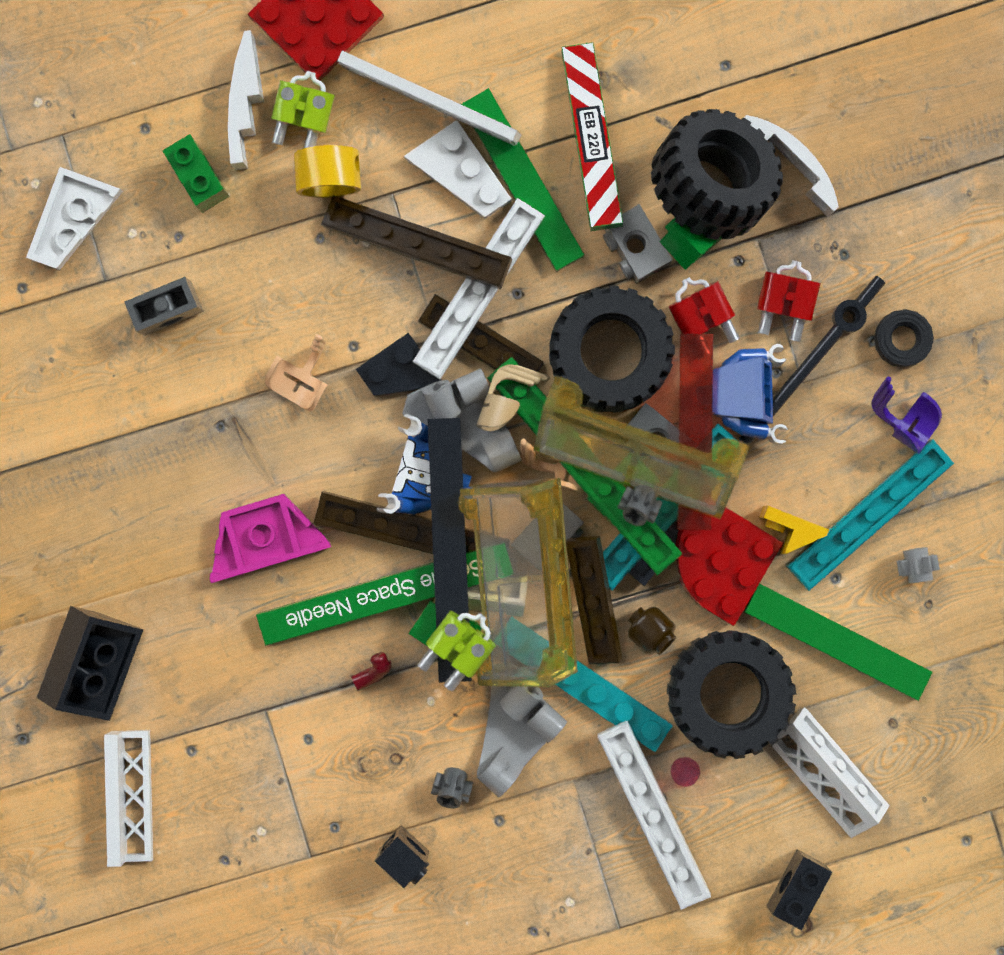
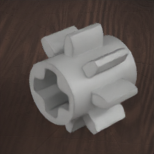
(918, 565)

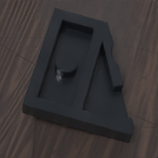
(394, 369)

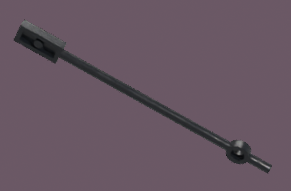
(856, 307)

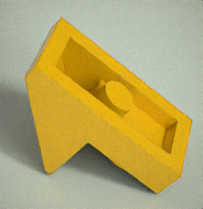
(799, 530)

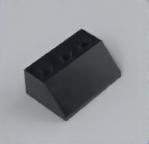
(89, 664)

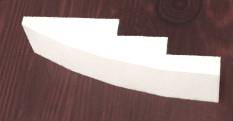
(244, 91)

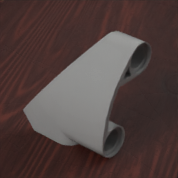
(464, 400)
(514, 733)

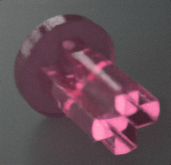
(685, 771)

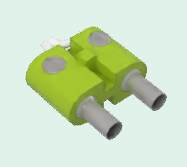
(301, 108)
(460, 645)

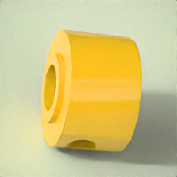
(327, 171)

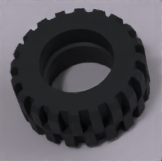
(734, 149)
(632, 310)
(767, 719)

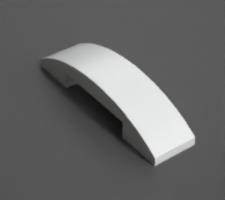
(822, 192)

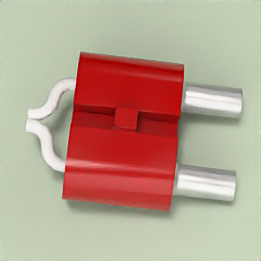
(787, 297)
(703, 309)

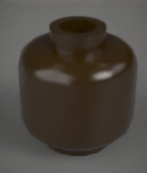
(651, 630)

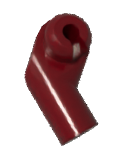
(373, 674)

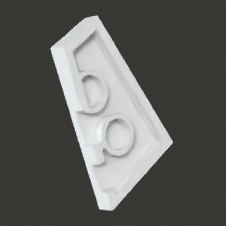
(460, 168)
(69, 216)

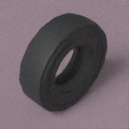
(921, 329)

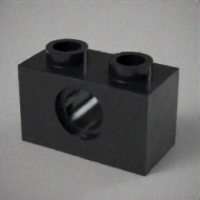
(403, 857)
(799, 889)

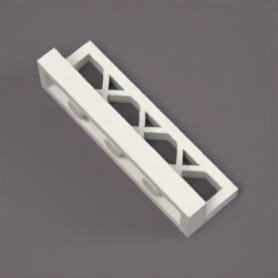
(834, 771)
(116, 797)

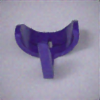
(924, 410)

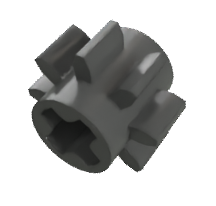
(640, 505)
(452, 787)

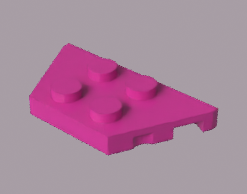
(263, 536)

